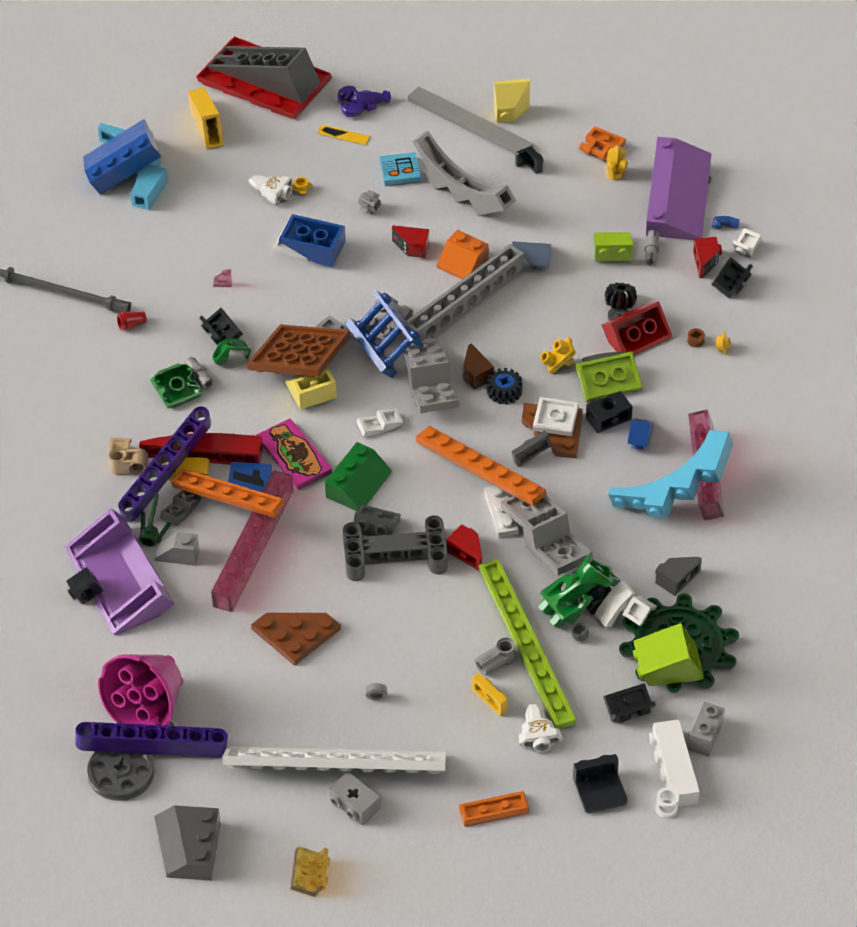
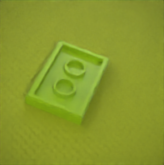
(608, 376)

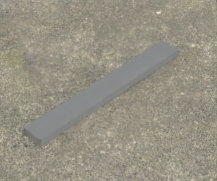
(468, 120)

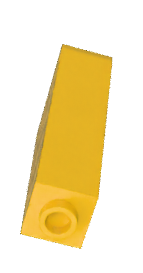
(206, 117)

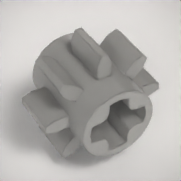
(369, 202)

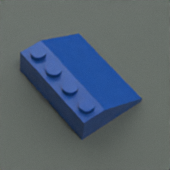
(121, 157)

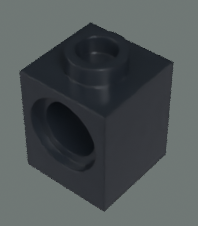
(84, 586)

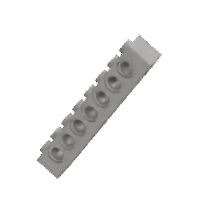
(467, 293)

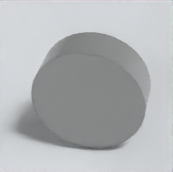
(376, 691)

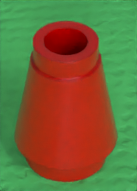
(128, 320)

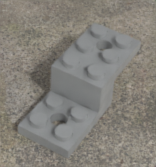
(430, 377)
(547, 533)

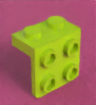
(613, 246)

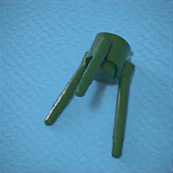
(149, 536)

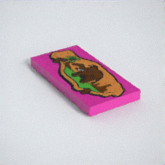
(294, 453)

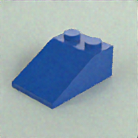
(314, 239)

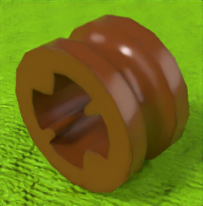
(696, 333)

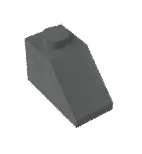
(677, 573)

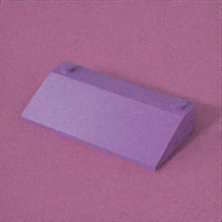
(678, 189)
(129, 581)

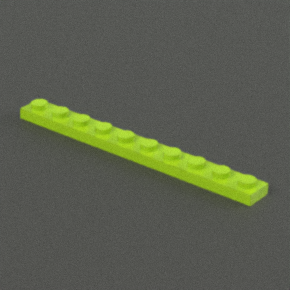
(527, 645)

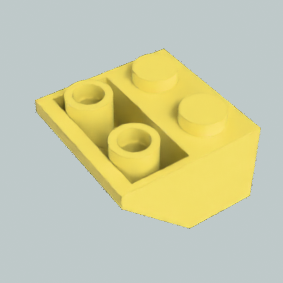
(312, 390)

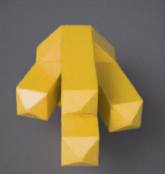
(616, 163)

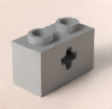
(706, 729)
(354, 798)

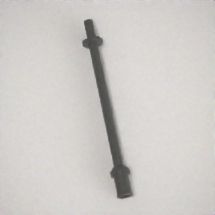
(111, 302)

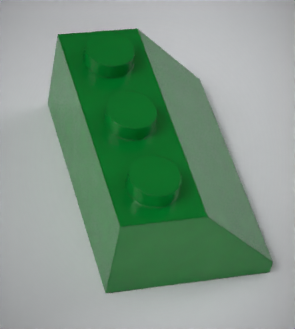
(357, 477)

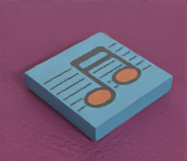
(400, 168)

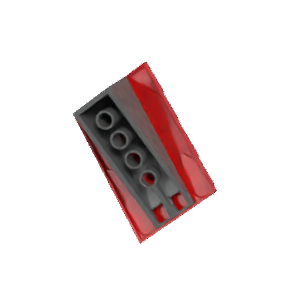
(266, 76)

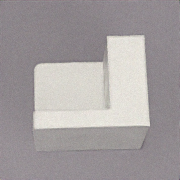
(638, 609)

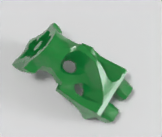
(565, 602)

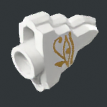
(273, 187)
(538, 731)

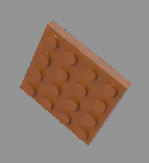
(299, 350)

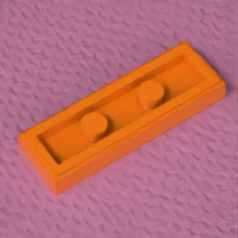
(493, 808)

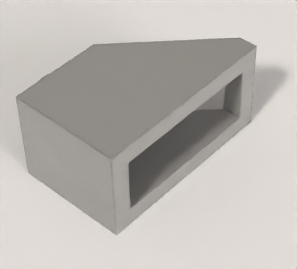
(178, 548)

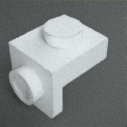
(746, 243)

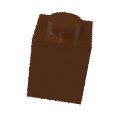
(476, 368)

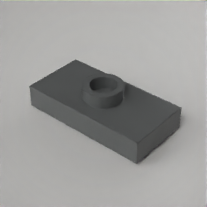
(531, 448)

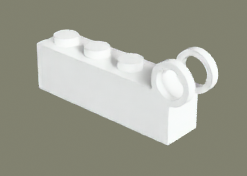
(675, 768)

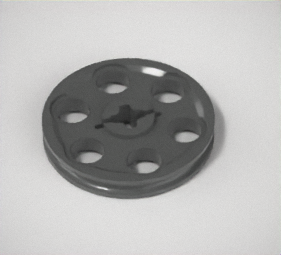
(127, 775)

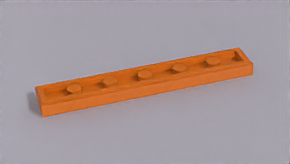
(228, 493)

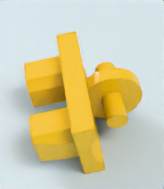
(561, 355)

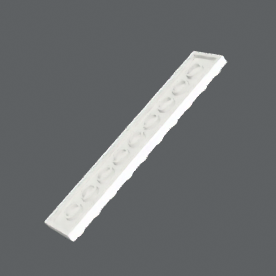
(343, 759)

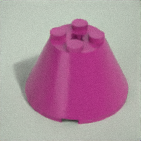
(140, 688)

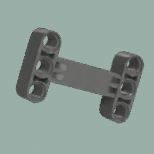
(395, 548)

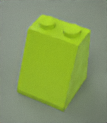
(668, 657)

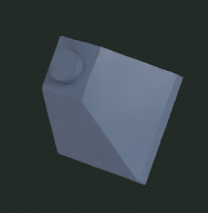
(535, 253)

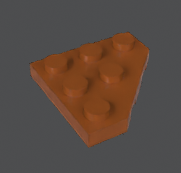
(561, 445)
(295, 633)

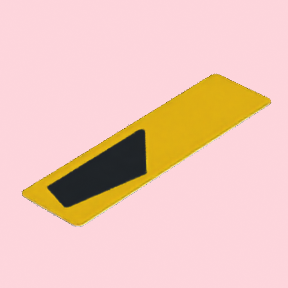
(343, 134)

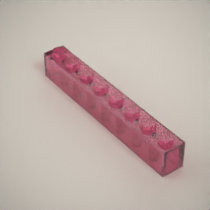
(250, 546)

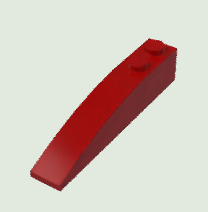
(217, 447)

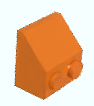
(463, 254)

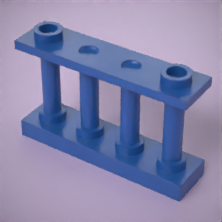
(367, 339)

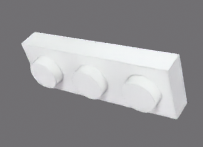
(503, 523)

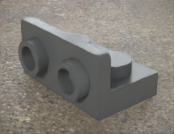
(376, 521)

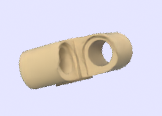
(126, 460)

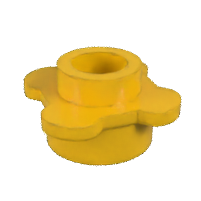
(301, 185)
(723, 343)

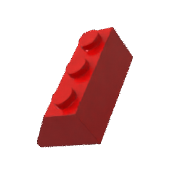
(638, 329)

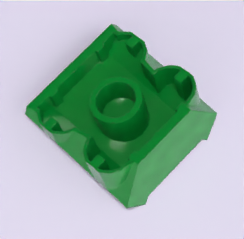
(176, 385)

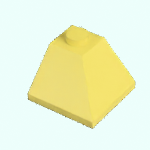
(511, 99)

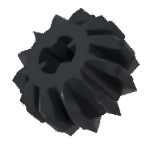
(620, 295)

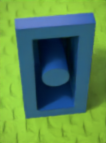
(640, 433)

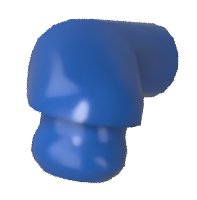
(726, 220)

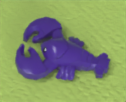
(361, 100)

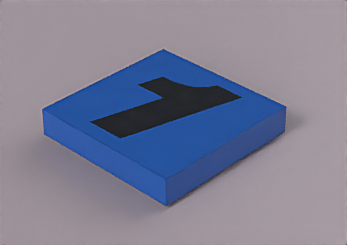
(250, 475)

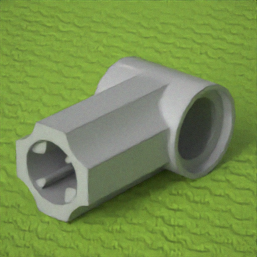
(496, 656)

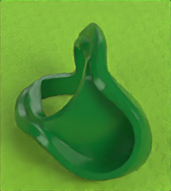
(222, 351)

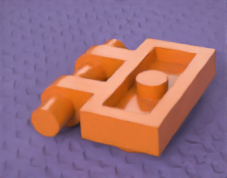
(601, 139)

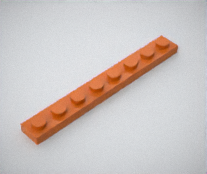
(481, 466)

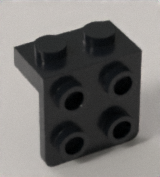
(599, 783)

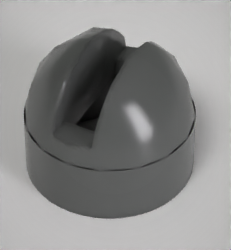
(576, 632)

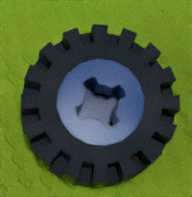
(504, 386)

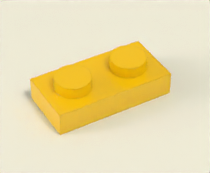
(487, 692)

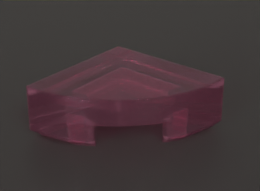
(223, 279)

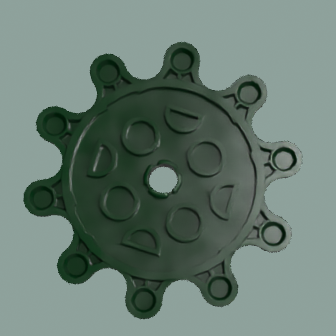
(700, 626)

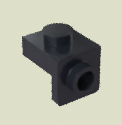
(531, 158)

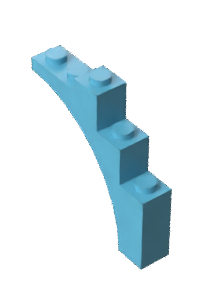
(149, 180)
(682, 484)

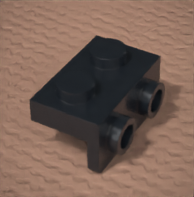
(731, 277)
(220, 326)
(629, 702)

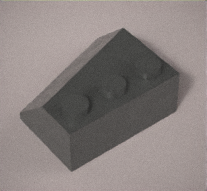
(188, 841)

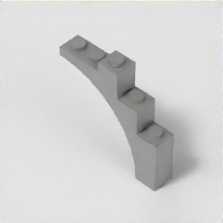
(445, 173)

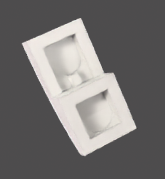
(384, 421)
(614, 602)

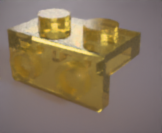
(309, 871)

